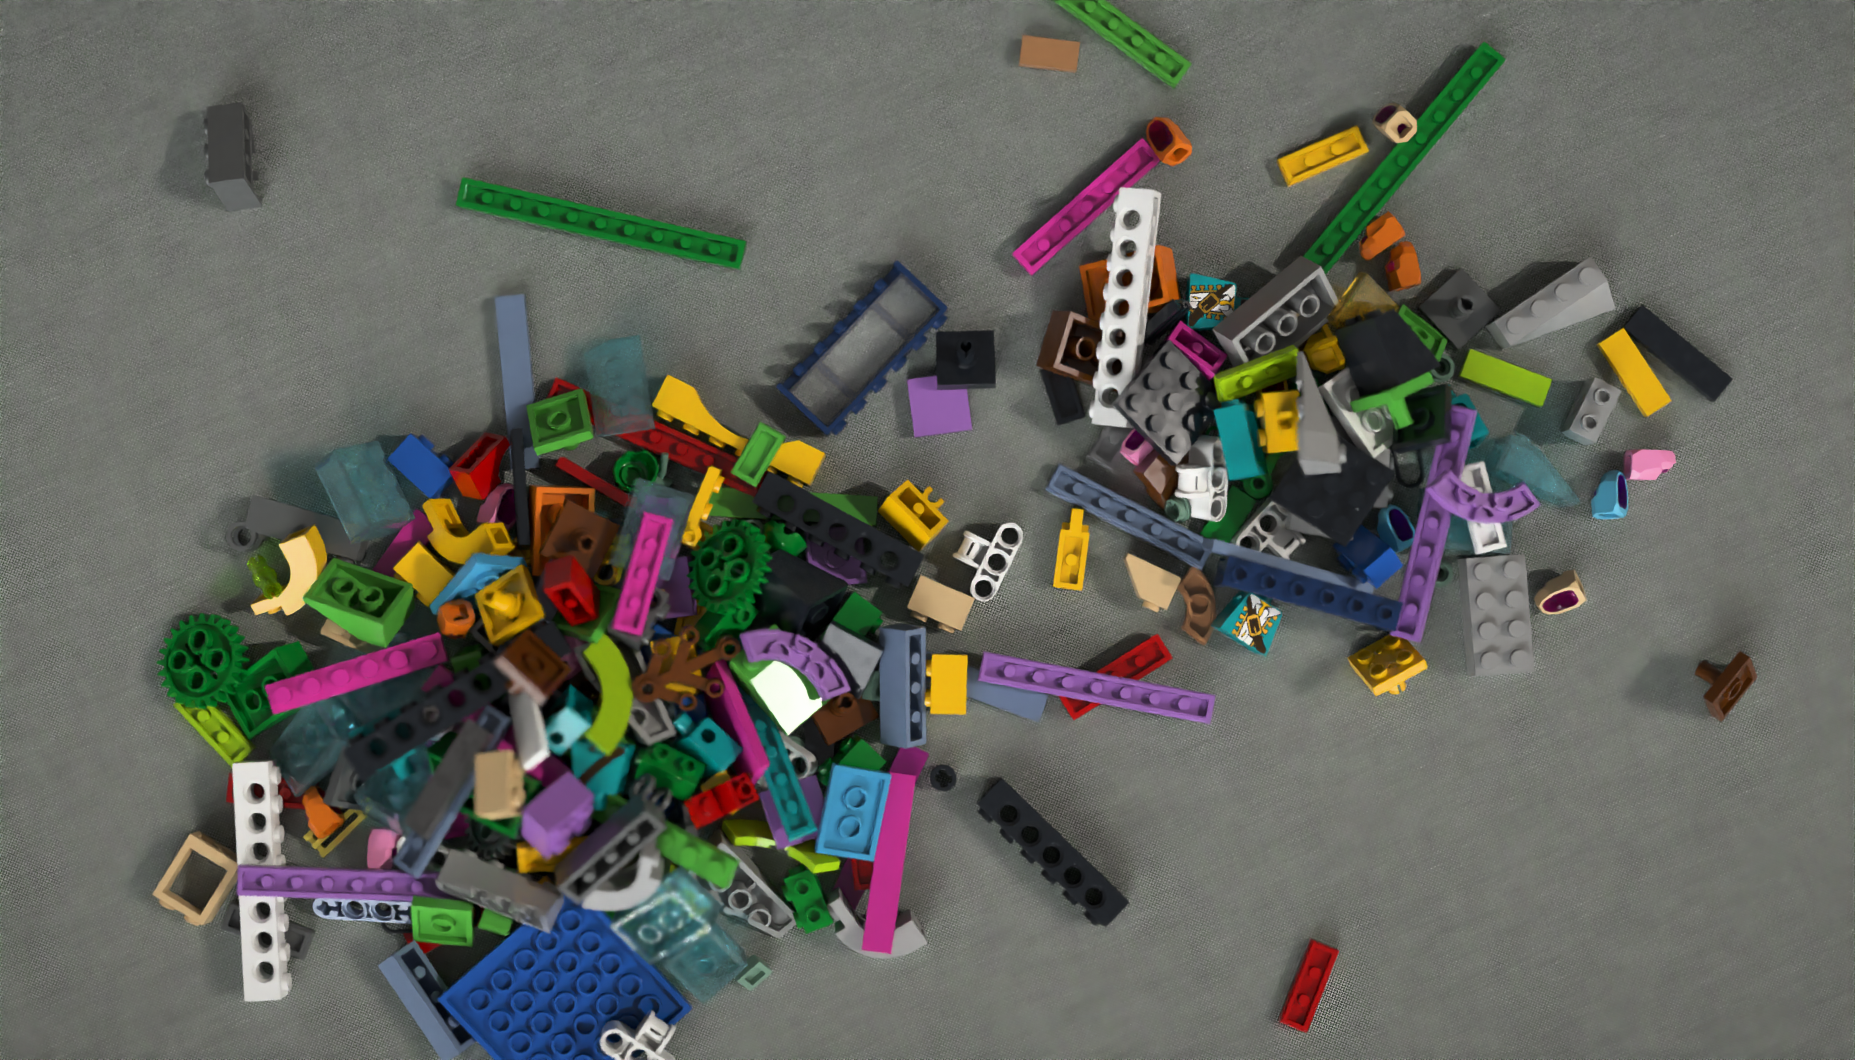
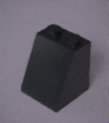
(1383, 351)
(798, 595)

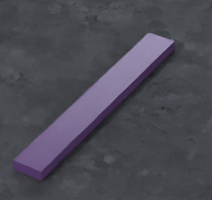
(1432, 530)
(1096, 687)
(337, 883)

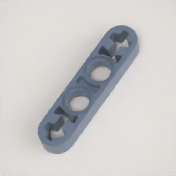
(370, 911)

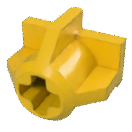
(1323, 352)

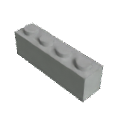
(1563, 302)
(500, 890)

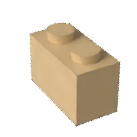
(940, 603)
(499, 785)

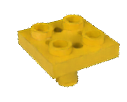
(496, 600)
(1387, 664)

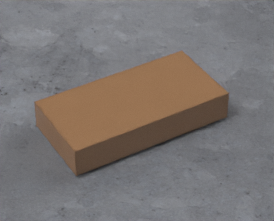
(1049, 54)

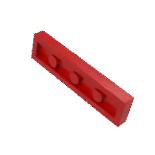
(1131, 665)

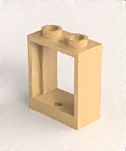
(213, 851)

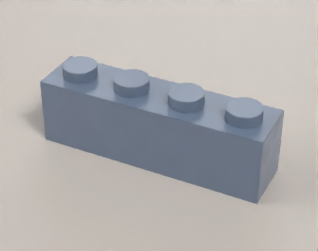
(903, 685)
(419, 989)

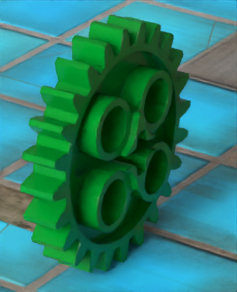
(729, 567)
(186, 679)

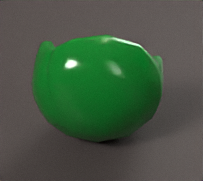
(632, 466)
(778, 539)

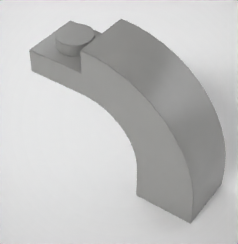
(630, 885)
(908, 932)

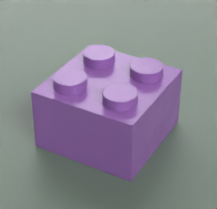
(557, 816)

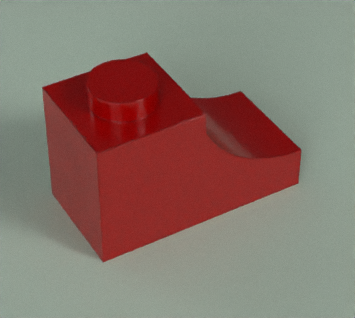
(478, 468)

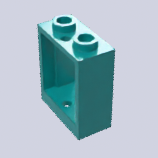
(1238, 438)

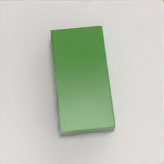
(758, 454)

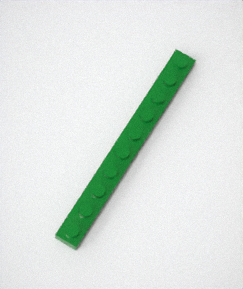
(1405, 157)
(601, 224)

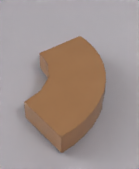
(1199, 605)

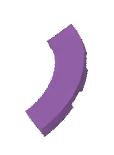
(1479, 506)
(800, 654)

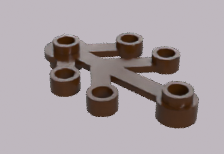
(682, 670)

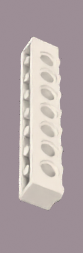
(1137, 294)
(257, 983)

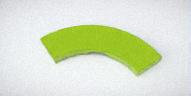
(616, 694)
(758, 833)

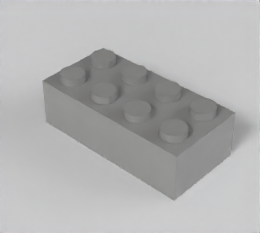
(1278, 314)
(1496, 615)

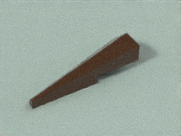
(1159, 475)

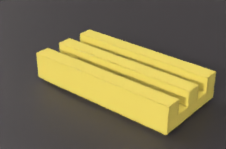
(317, 843)

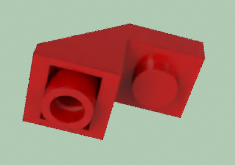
(721, 800)

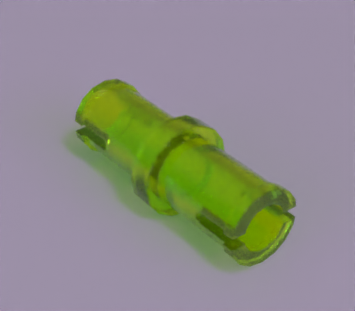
(264, 577)

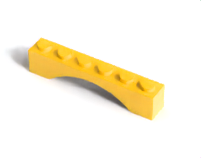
(684, 404)

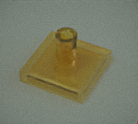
(1360, 298)

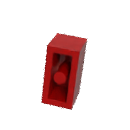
(571, 590)

